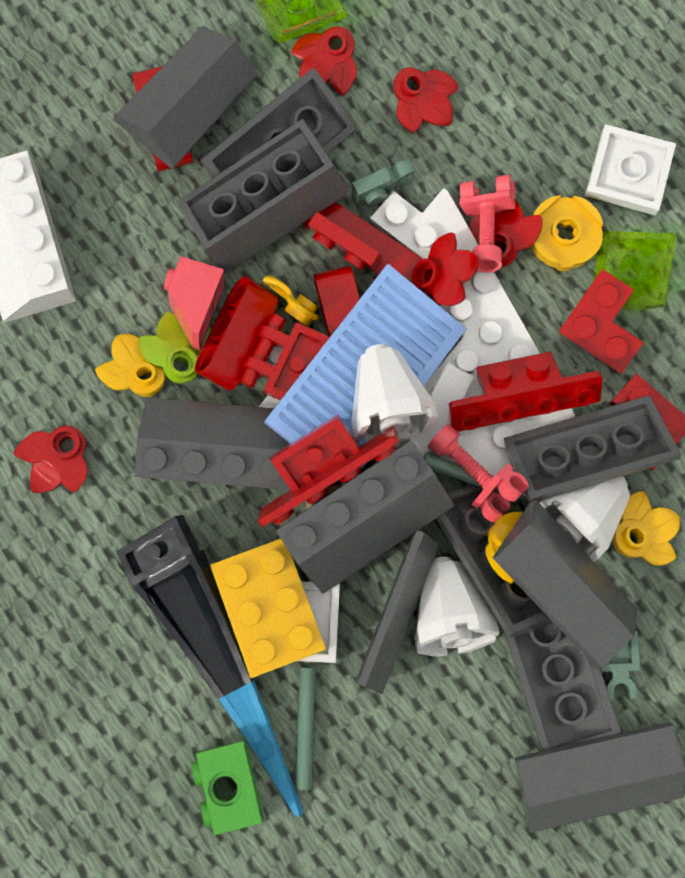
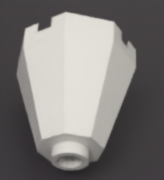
(389, 396)
(591, 513)
(452, 612)

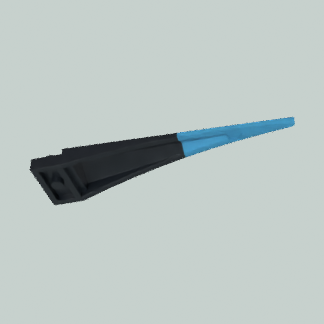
(184, 596)

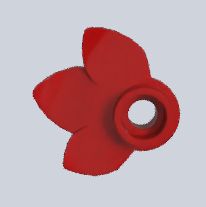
(330, 64)
(427, 102)
(511, 230)
(445, 271)
(50, 463)

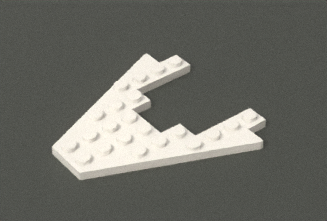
(491, 321)

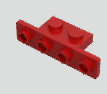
(360, 241)
(523, 390)
(319, 461)

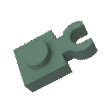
(375, 186)
(624, 661)

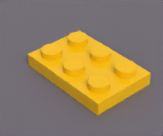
(267, 608)

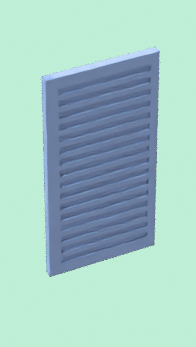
(387, 314)

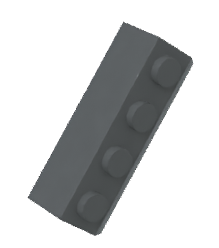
(263, 196)
(208, 444)
(365, 517)

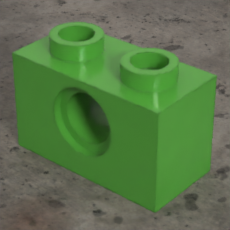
(231, 813)

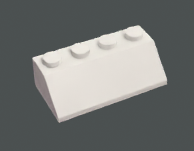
(30, 254)

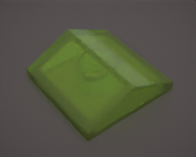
(296, 17)
(641, 262)

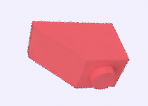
(194, 296)

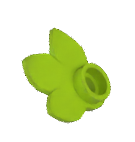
(171, 346)

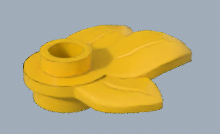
(299, 308)
(128, 367)
(650, 527)

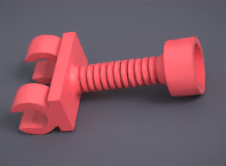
(486, 205)
(446, 443)

